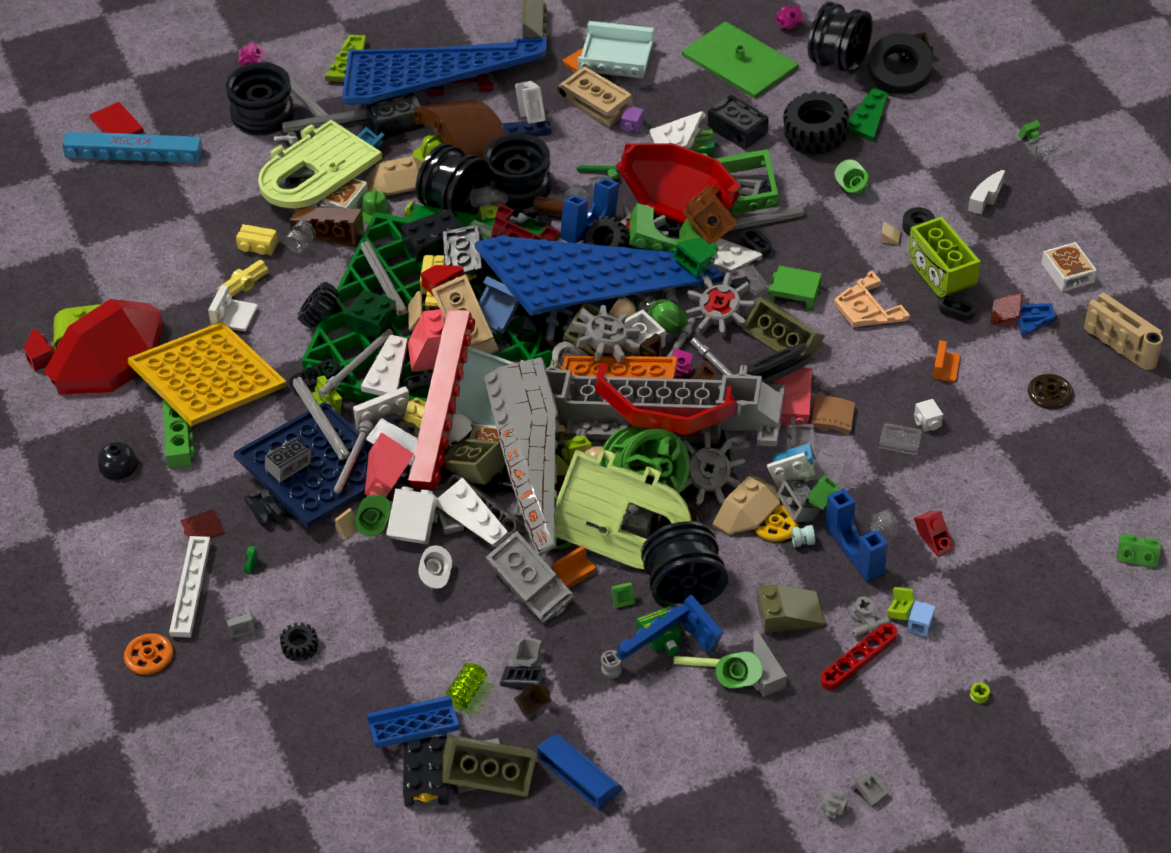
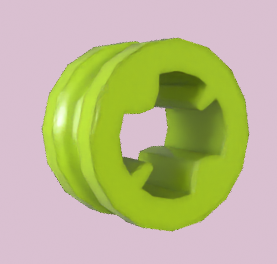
(983, 688)

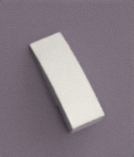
(986, 192)

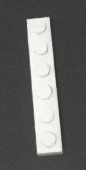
(190, 587)

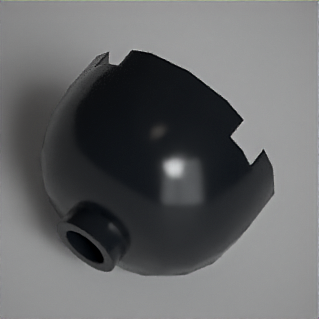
(116, 460)

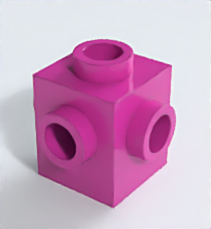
(789, 17)
(251, 54)
(683, 366)

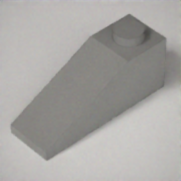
(773, 676)

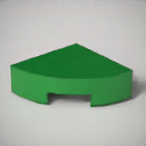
(252, 559)

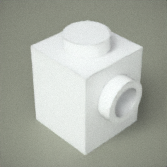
(928, 415)

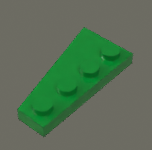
(867, 116)

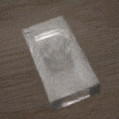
(757, 284)

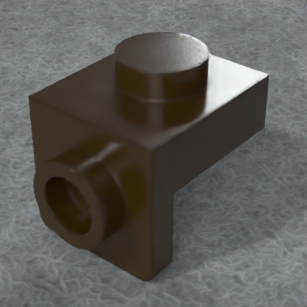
(532, 698)

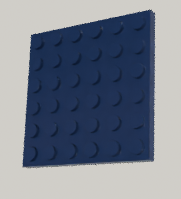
(310, 491)

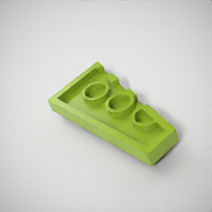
(338, 68)

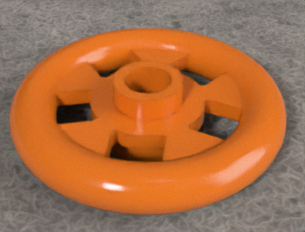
(151, 667)

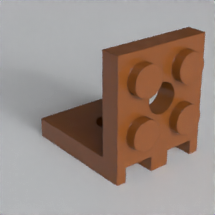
(709, 205)

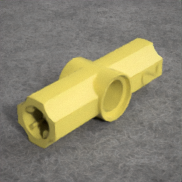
(246, 278)

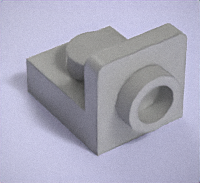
(242, 625)
(870, 787)

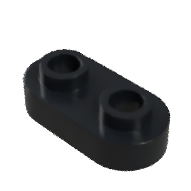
(758, 243)
(956, 308)

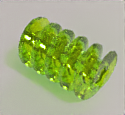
(466, 685)

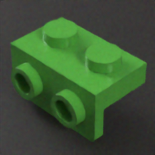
(1138, 550)

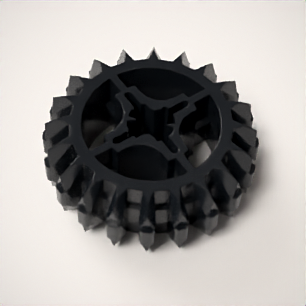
(318, 305)

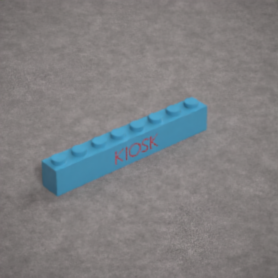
(132, 147)

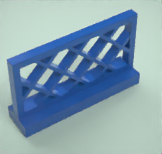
(405, 717)

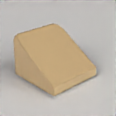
(890, 234)
(346, 524)

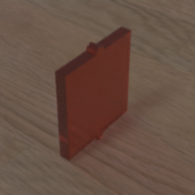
(1006, 309)
(202, 525)

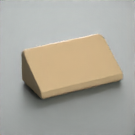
(415, 310)

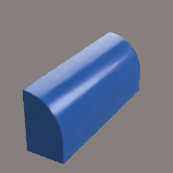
(578, 771)

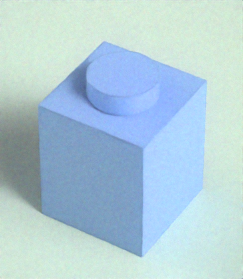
(921, 618)

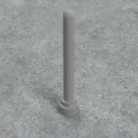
(363, 430)

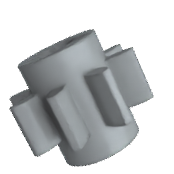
(834, 804)

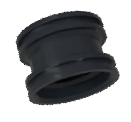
(840, 37)
(260, 98)
(519, 168)
(449, 177)
(684, 563)

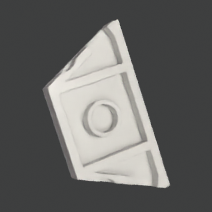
(680, 132)
(733, 256)

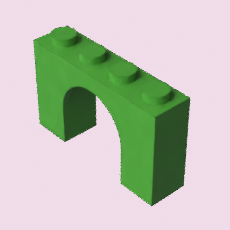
(646, 236)

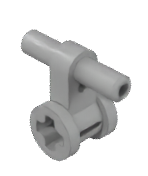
(865, 616)

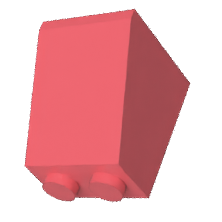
(425, 340)
(796, 396)
(385, 465)

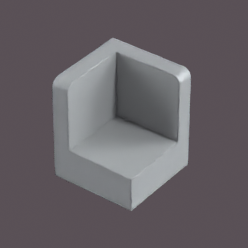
(527, 651)

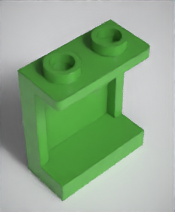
(795, 285)

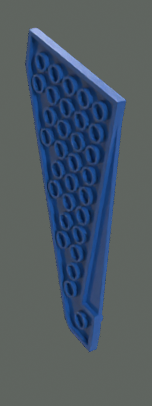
(396, 72)
(565, 274)

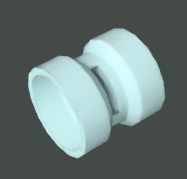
(803, 536)

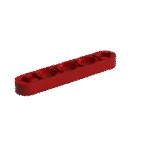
(855, 664)

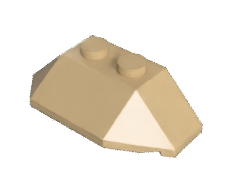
(394, 176)
(747, 506)

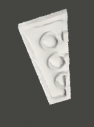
(387, 368)
(468, 509)

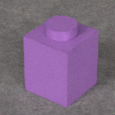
(632, 119)

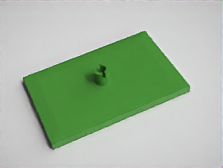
(740, 59)

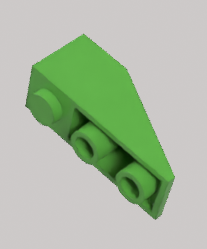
(821, 490)

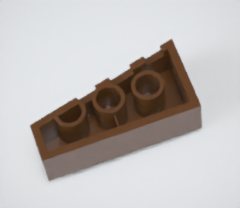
(333, 224)

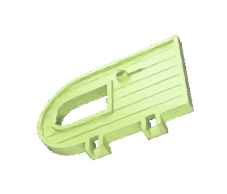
(331, 154)
(602, 498)

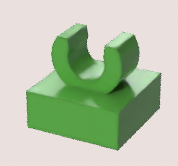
(1030, 130)
(623, 595)

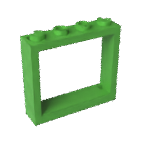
(747, 162)

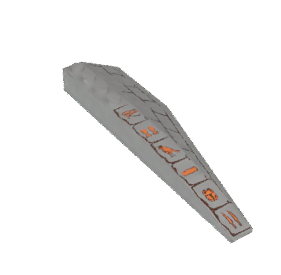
(527, 430)

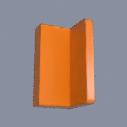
(945, 364)
(573, 567)

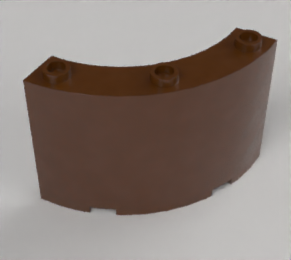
(462, 124)

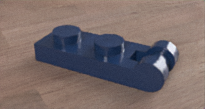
(535, 129)

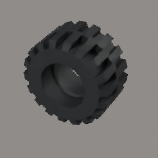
(604, 227)

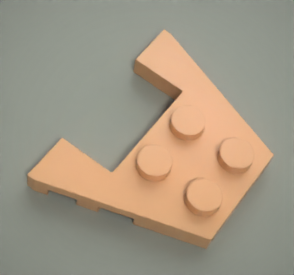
(862, 309)

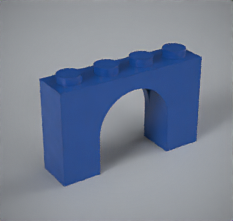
(575, 210)
(865, 552)

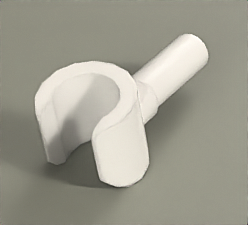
(291, 137)

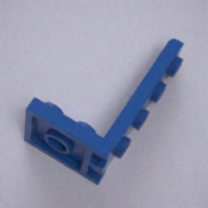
(695, 622)

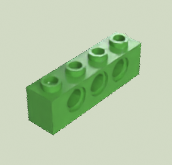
(177, 438)

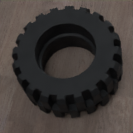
(821, 136)

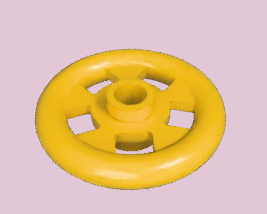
(782, 534)

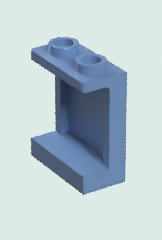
(497, 305)

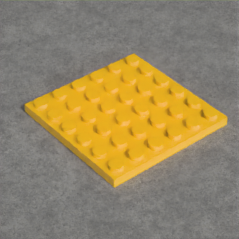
(206, 373)

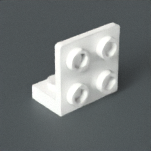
(233, 313)
(791, 468)

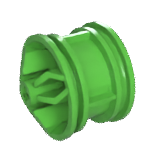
(663, 453)

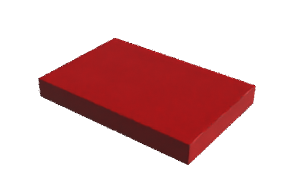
(116, 120)

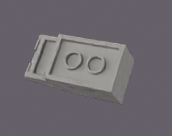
(530, 578)

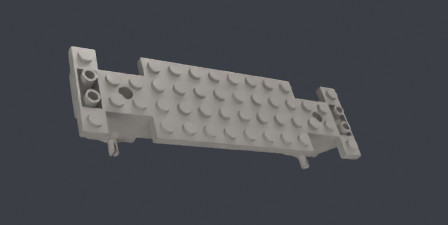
(583, 408)

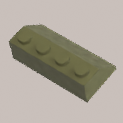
(534, 19)
(780, 328)
(488, 765)

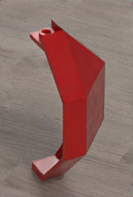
(671, 175)
(98, 346)
(656, 420)

